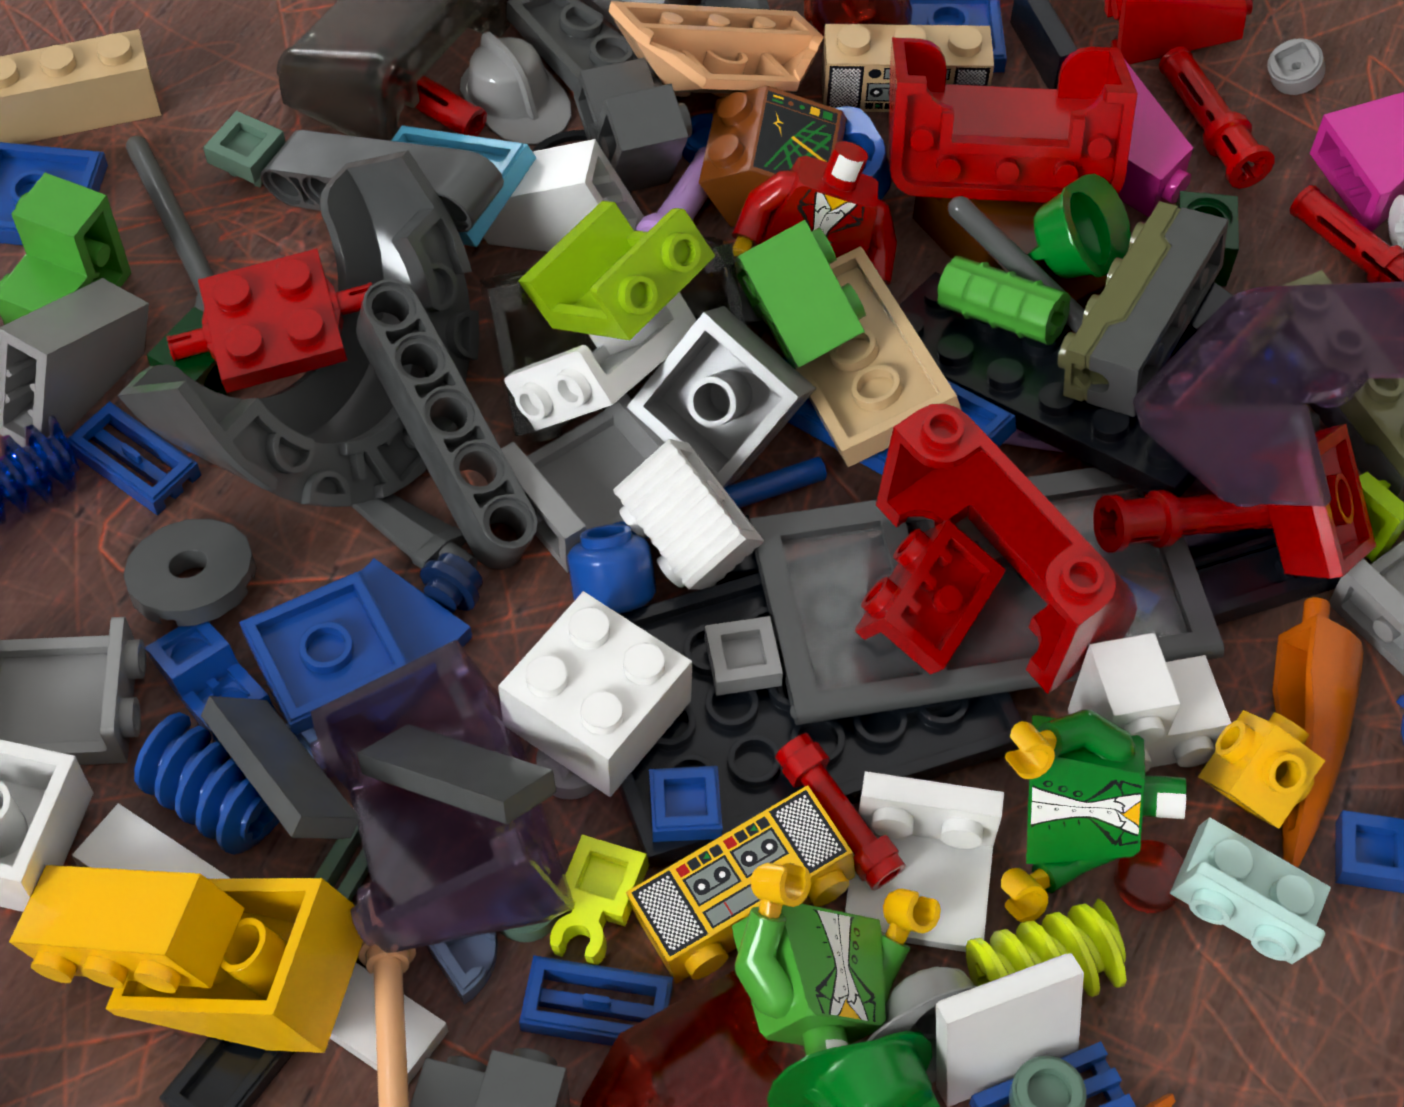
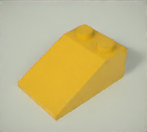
(277, 977)

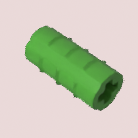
(1003, 299)

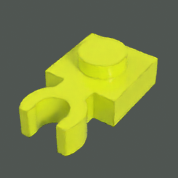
(598, 884)

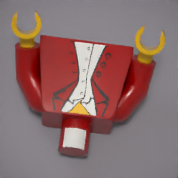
(829, 198)

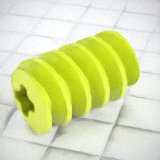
(1085, 932)

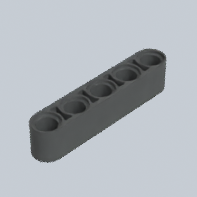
(312, 158)
(445, 396)

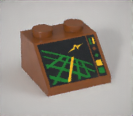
(757, 137)

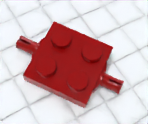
(270, 321)

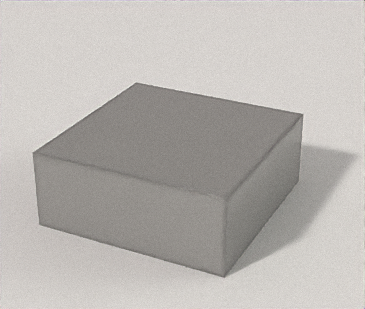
(743, 655)

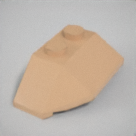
(719, 46)

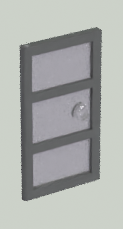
(828, 558)

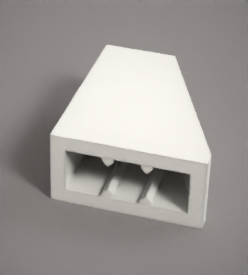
(557, 195)

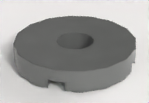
(191, 543)

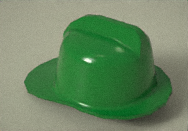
(1082, 229)
(860, 1075)

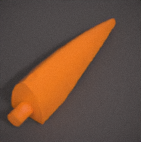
(1318, 690)

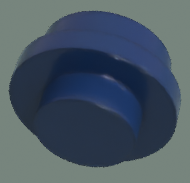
(451, 582)

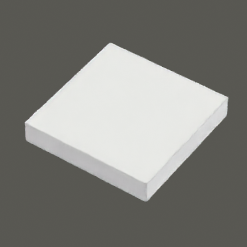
(1004, 1023)

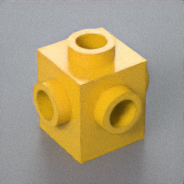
(1263, 766)

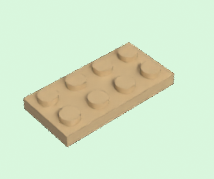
(876, 375)

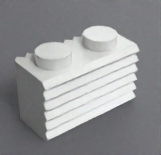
(686, 517)

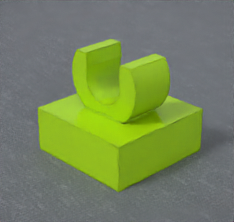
(1385, 514)

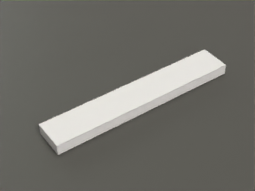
(134, 844)

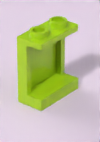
(615, 278)

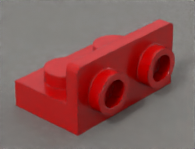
(931, 594)

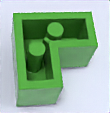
(67, 246)
(798, 293)

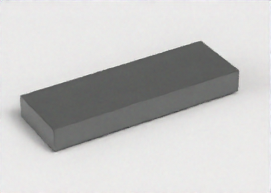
(280, 768)
(458, 773)

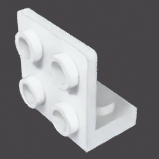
(947, 847)

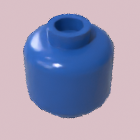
(613, 567)

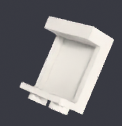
(588, 380)

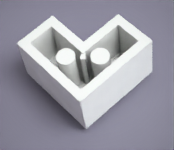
(1163, 702)

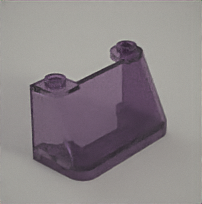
(432, 864)

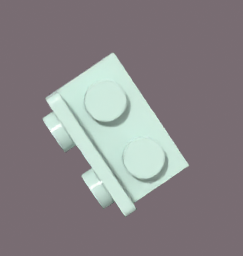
(1252, 893)

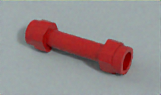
(874, 858)

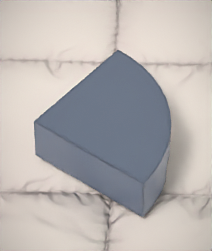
(467, 963)

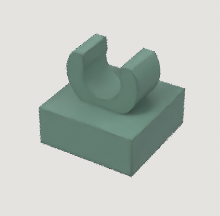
(244, 147)

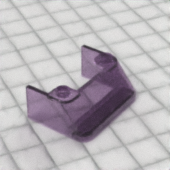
(1238, 386)

